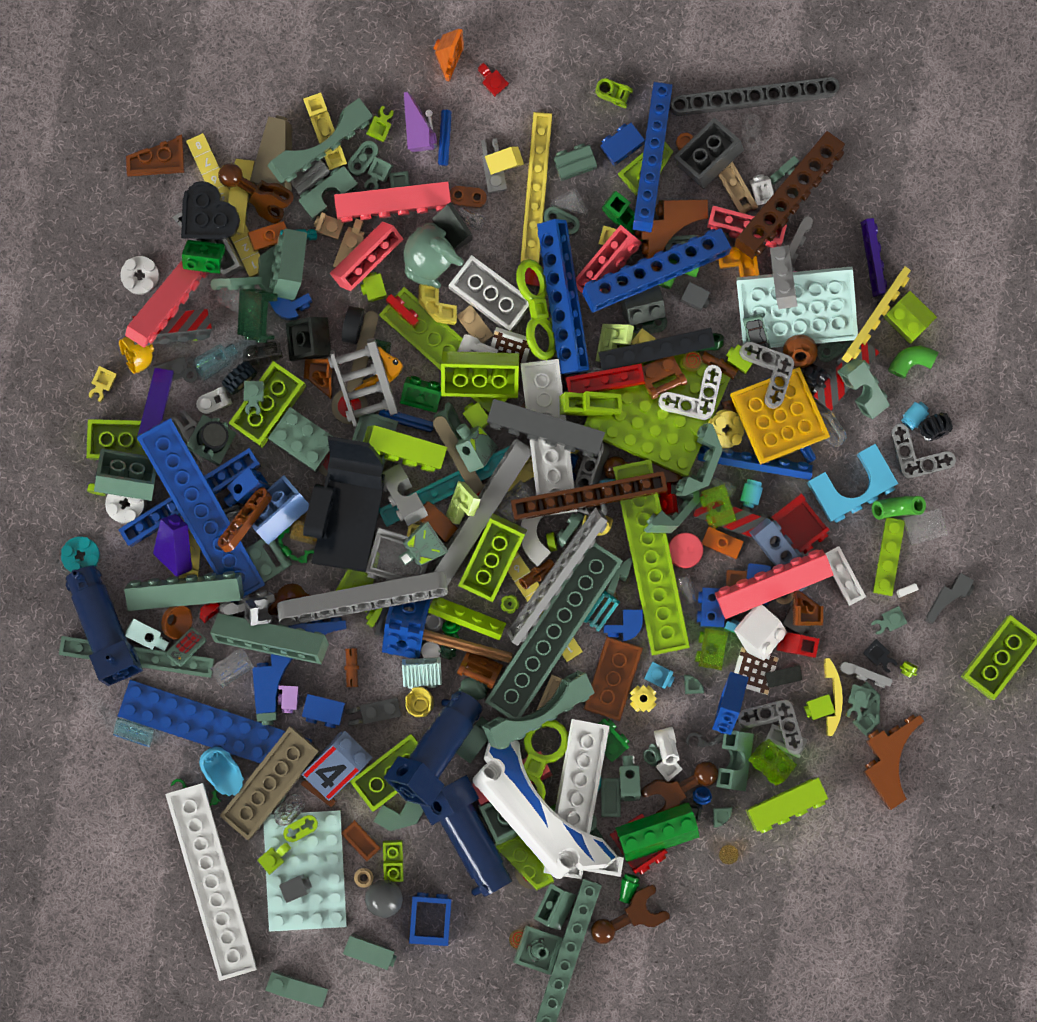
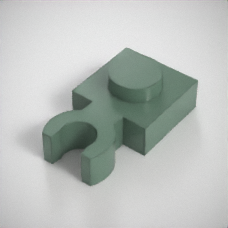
(788, 168)
(379, 171)
(253, 393)
(891, 619)
(858, 698)

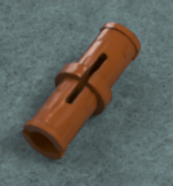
(726, 368)
(531, 577)
(351, 668)

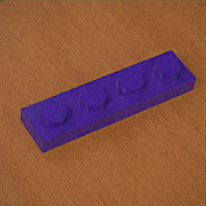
(874, 262)

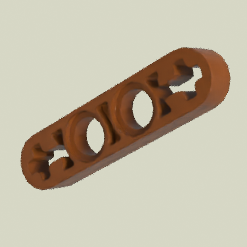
(231, 536)

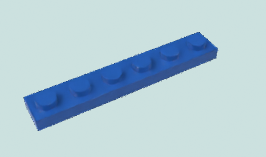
(748, 461)

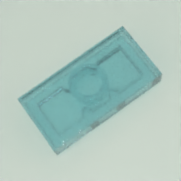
(133, 732)

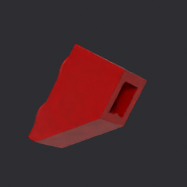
(799, 645)

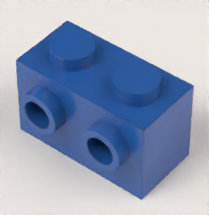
(622, 143)
(710, 610)
(323, 710)

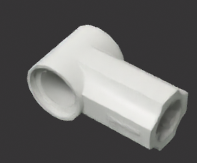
(472, 344)
(666, 742)

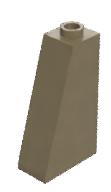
(275, 140)

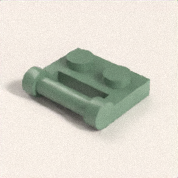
(235, 283)
(264, 563)

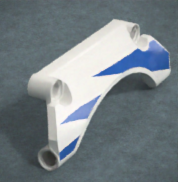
(543, 831)

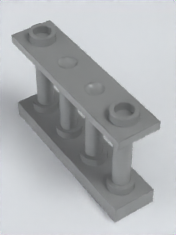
(382, 385)

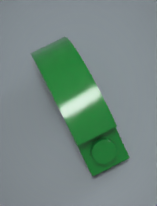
(619, 212)

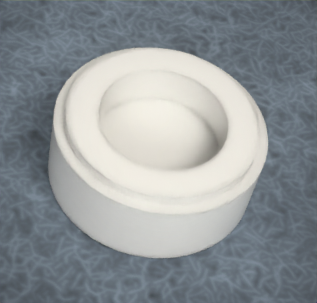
(430, 650)

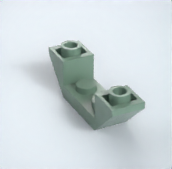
(708, 437)
(666, 524)

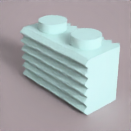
(422, 672)

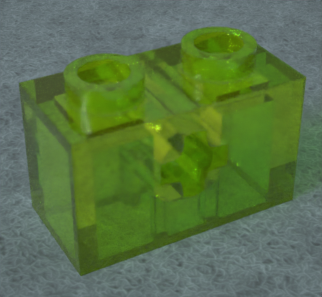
(719, 495)
(719, 640)

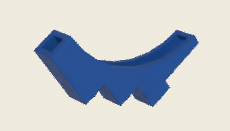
(268, 678)

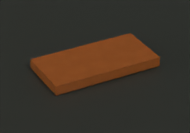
(613, 678)

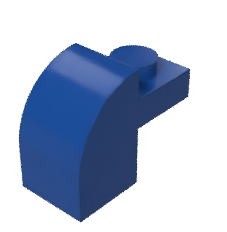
(287, 310)
(631, 625)

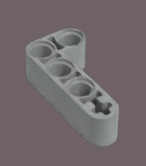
(592, 476)

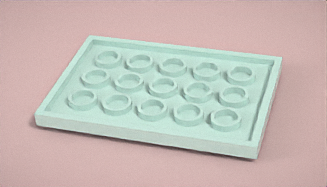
(823, 312)
(319, 859)

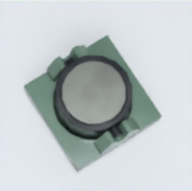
(211, 438)

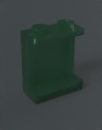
(253, 314)

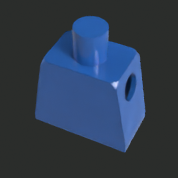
(244, 486)

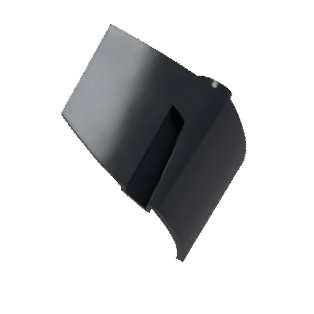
(347, 506)

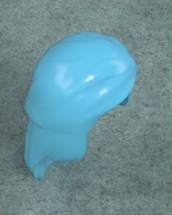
(221, 771)

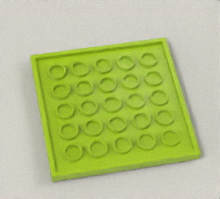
(656, 433)

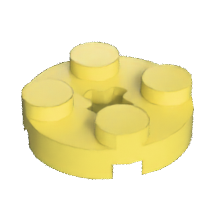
(736, 428)

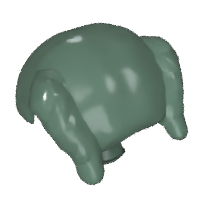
(428, 255)

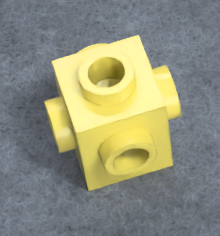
(635, 698)

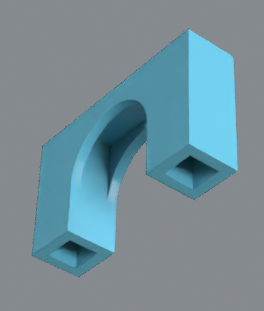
(836, 505)

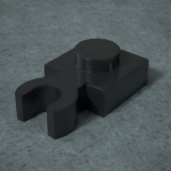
(816, 375)
(878, 654)

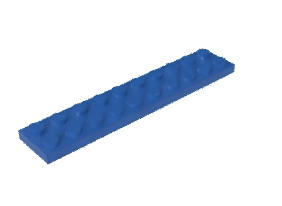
(196, 502)
(198, 722)

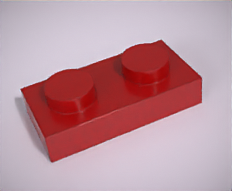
(409, 315)

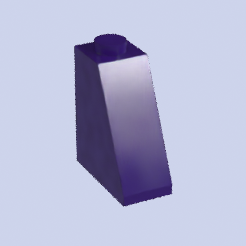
(173, 545)

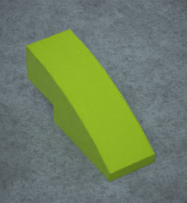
(590, 403)

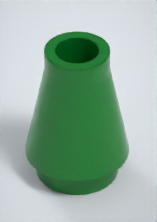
(628, 887)

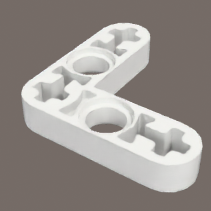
(696, 404)

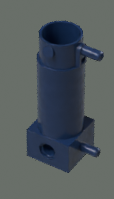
(112, 654)
(419, 774)
(469, 836)

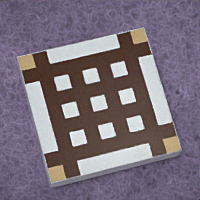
(510, 342)
(756, 670)

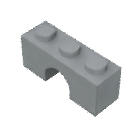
(783, 277)
(409, 507)

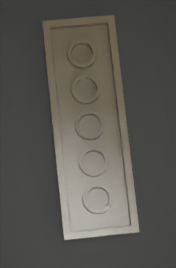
(269, 783)

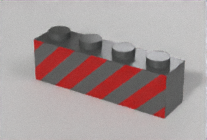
(185, 327)
(835, 387)
(745, 519)

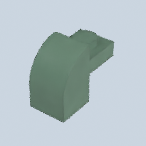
(473, 742)

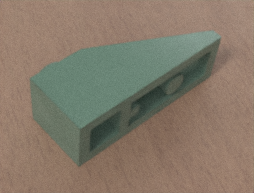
(296, 989)

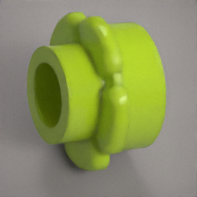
(510, 609)
(908, 669)

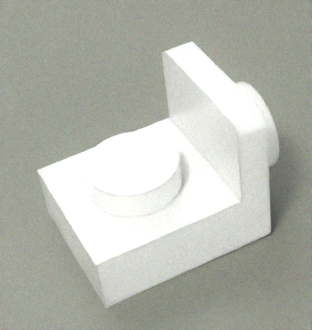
(761, 188)

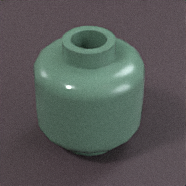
(474, 688)

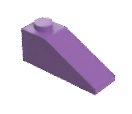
(419, 132)

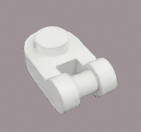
(207, 403)

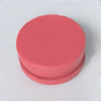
(685, 550)

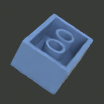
(282, 510)

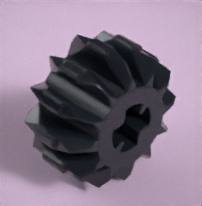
(936, 426)

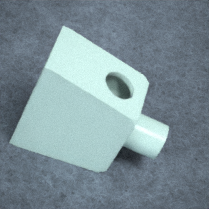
(138, 630)

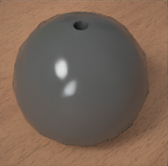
(383, 898)

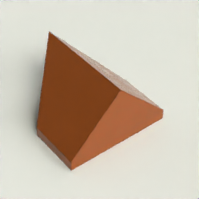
(320, 374)
(806, 611)

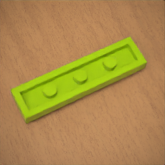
(888, 556)
(467, 617)

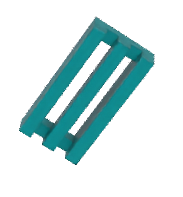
(593, 623)

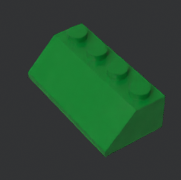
(657, 832)

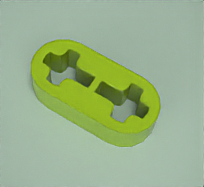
(303, 832)

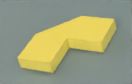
(438, 311)

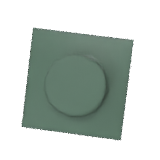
(267, 718)

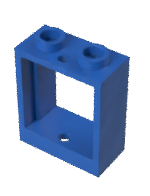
(730, 703)
(430, 940)

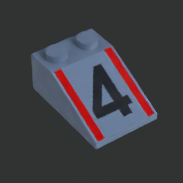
(336, 765)

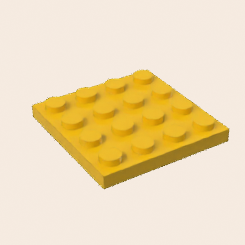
(781, 429)

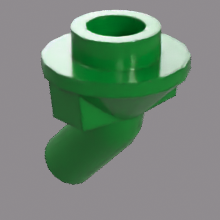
(451, 629)

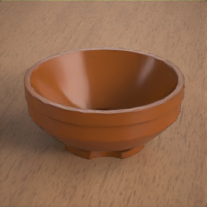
(804, 344)
(181, 623)

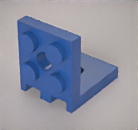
(406, 627)

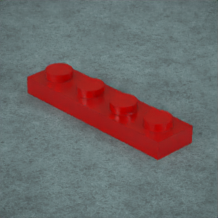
(606, 379)

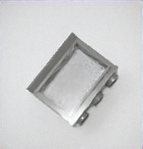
(385, 559)

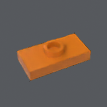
(265, 236)
(722, 542)

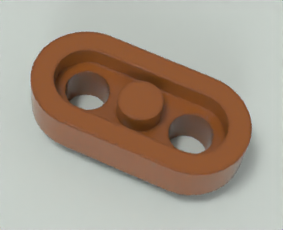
(467, 197)

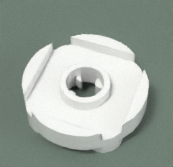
(148, 268)

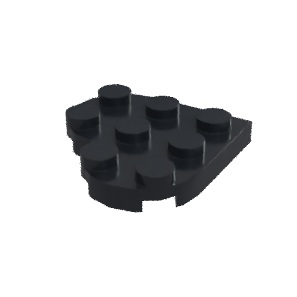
(206, 214)

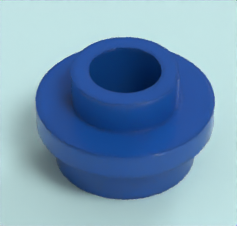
(702, 795)

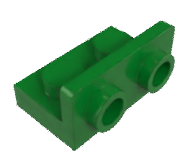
(203, 256)
(421, 394)
(616, 743)

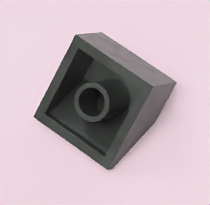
(456, 230)
(643, 306)
(308, 338)

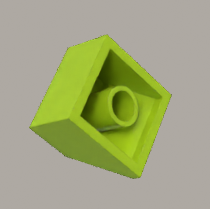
(910, 317)

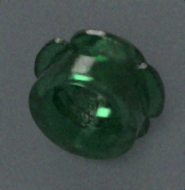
(447, 652)

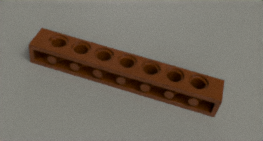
(828, 145)
(589, 496)

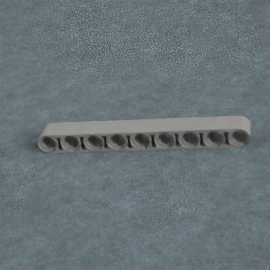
(490, 498)
(362, 598)

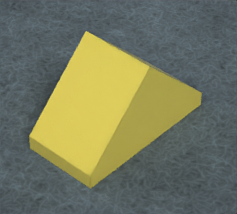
(504, 160)

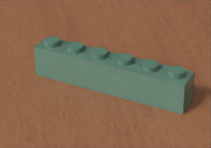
(184, 591)
(270, 638)

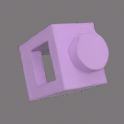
(288, 698)

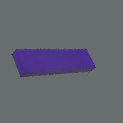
(156, 399)

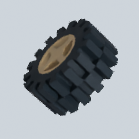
(235, 380)

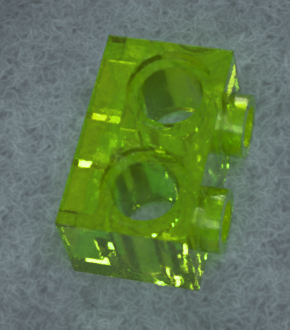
(774, 759)

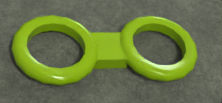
(537, 308)
(536, 762)

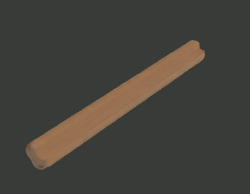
(467, 646)

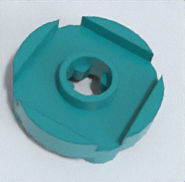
(83, 544)

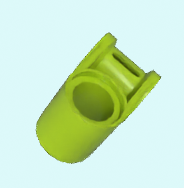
(615, 92)

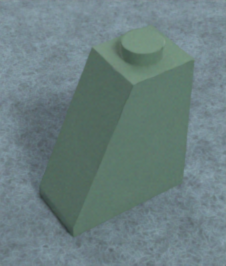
(369, 952)

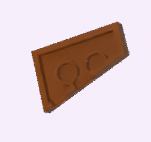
(161, 159)

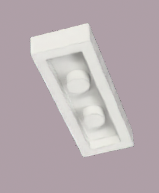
(844, 576)

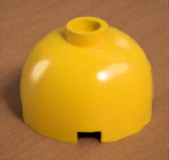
(137, 356)

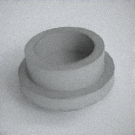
(433, 622)

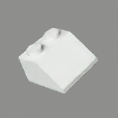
(760, 632)

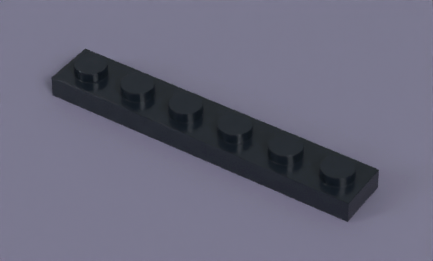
(656, 349)

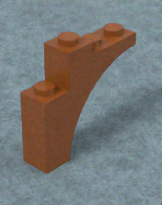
(672, 217)
(888, 750)

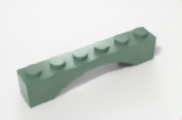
(290, 162)
(572, 690)

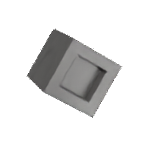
(257, 611)

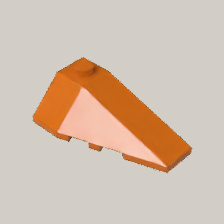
(449, 51)

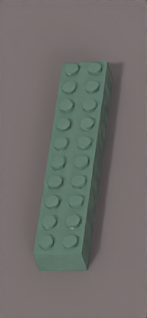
(553, 632)

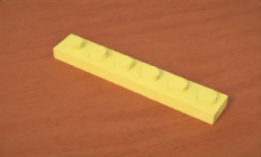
(873, 321)

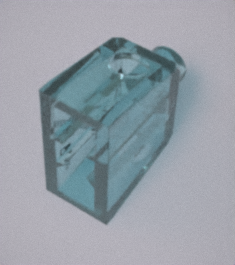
(209, 366)

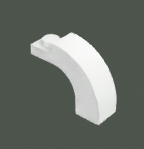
(531, 545)

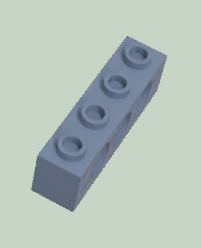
(764, 532)

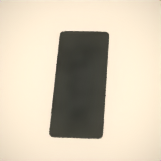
(784, 676)

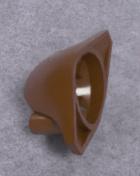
(286, 592)

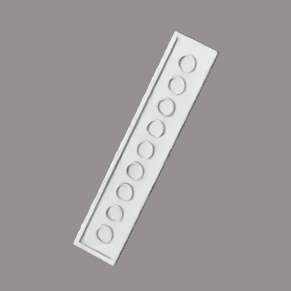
(211, 881)

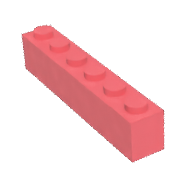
(391, 201)
(163, 304)
(773, 583)

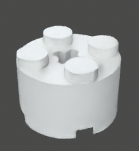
(124, 516)

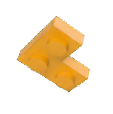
(738, 259)

